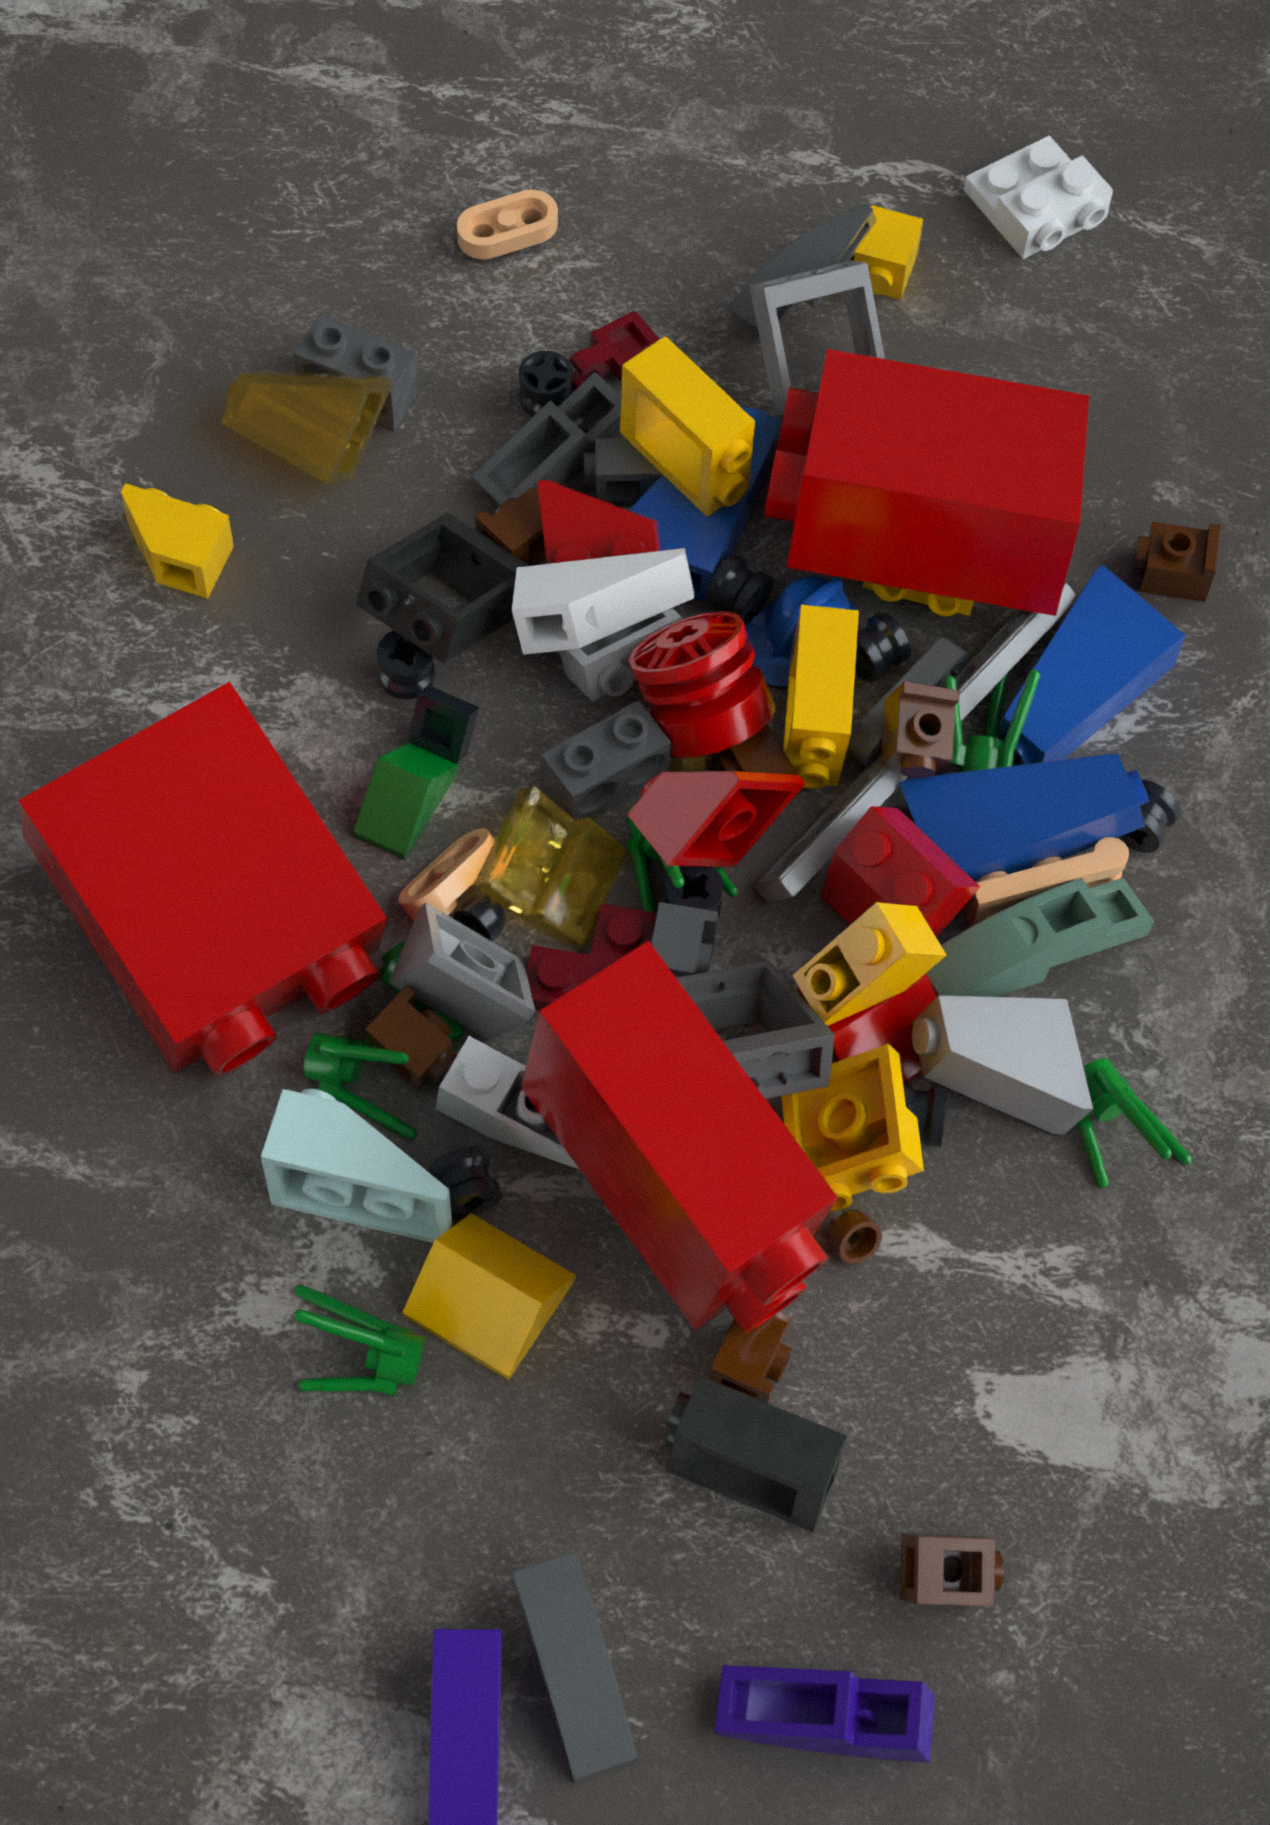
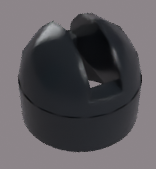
(482, 916)

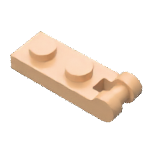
(1004, 890)

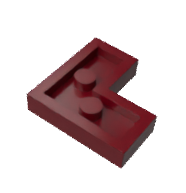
(557, 972)

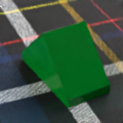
(403, 798)

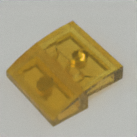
(551, 867)

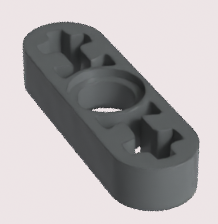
(931, 669)

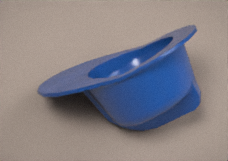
(775, 626)

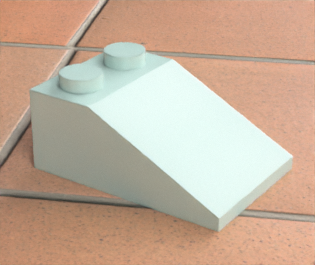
(343, 1169)

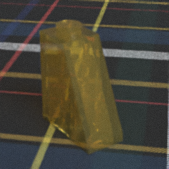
(308, 417)

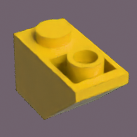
(890, 251)
(178, 539)
(869, 962)

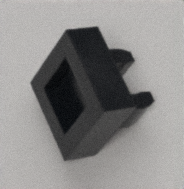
(442, 724)

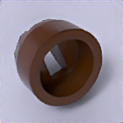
(860, 1248)

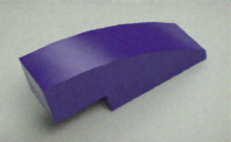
(827, 1712)
(465, 1727)

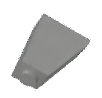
(1006, 1055)

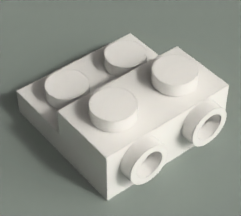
(1039, 196)

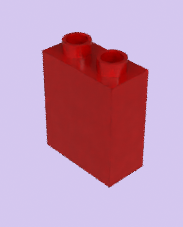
(932, 481)
(206, 882)
(678, 1142)

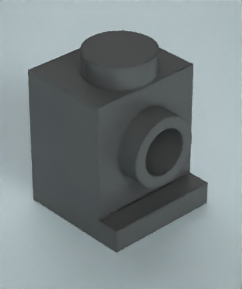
(618, 471)
(685, 938)

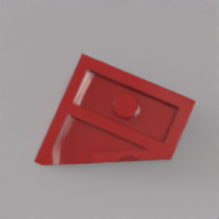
(590, 527)

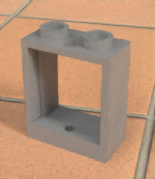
(768, 295)

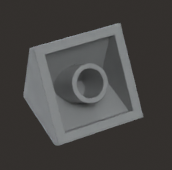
(463, 975)

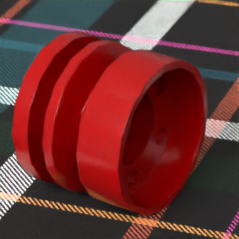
(703, 683)

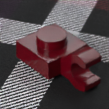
(612, 347)

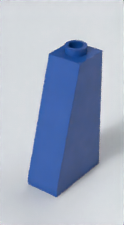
(714, 537)
(1093, 668)
(1026, 811)

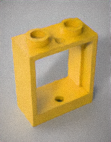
(686, 426)
(821, 693)

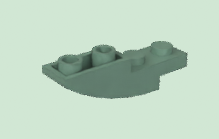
(1036, 934)

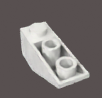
(592, 598)
(488, 1097)

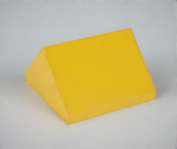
(486, 1294)

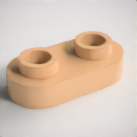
(502, 224)
(448, 874)

